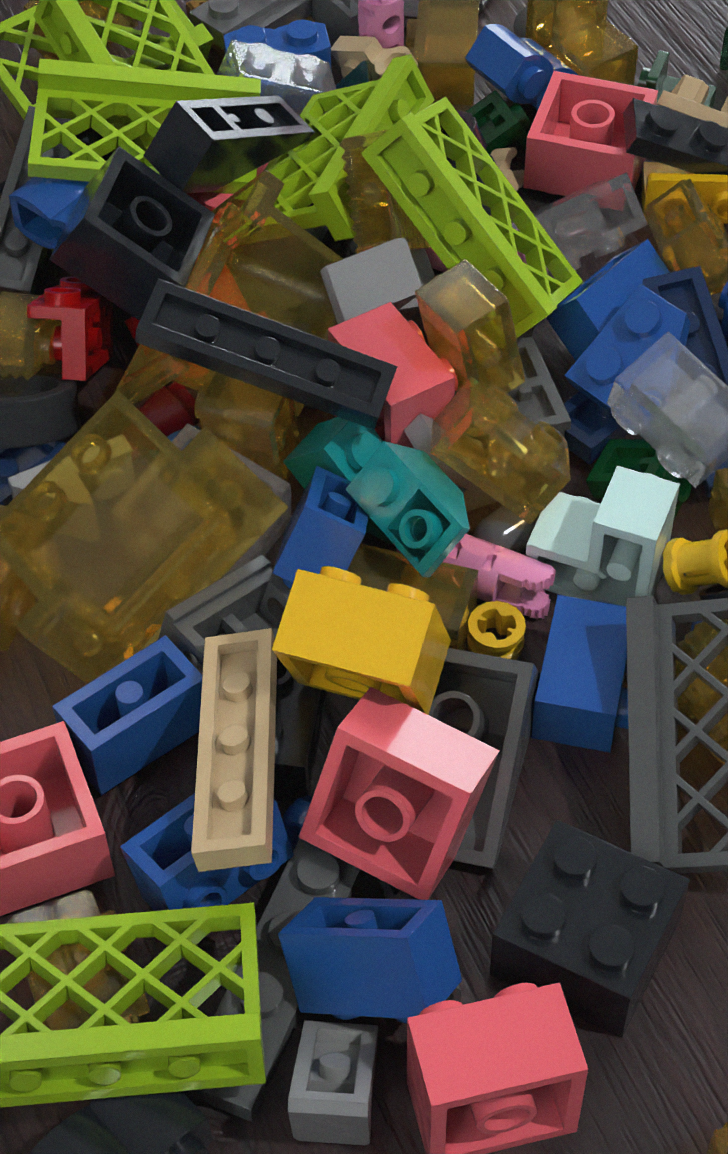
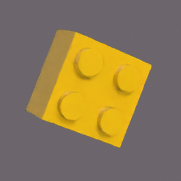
(362, 637)

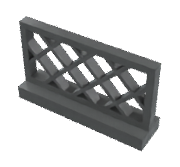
(654, 732)

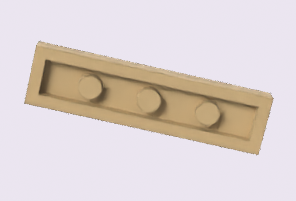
(236, 752)

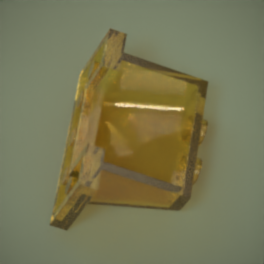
(253, 262)
(126, 533)

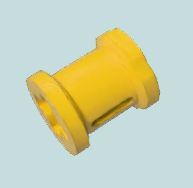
(702, 562)

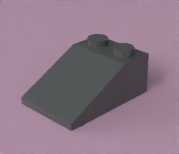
(494, 704)

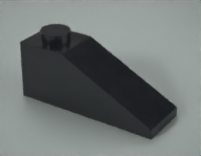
(221, 139)

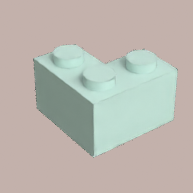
(611, 546)

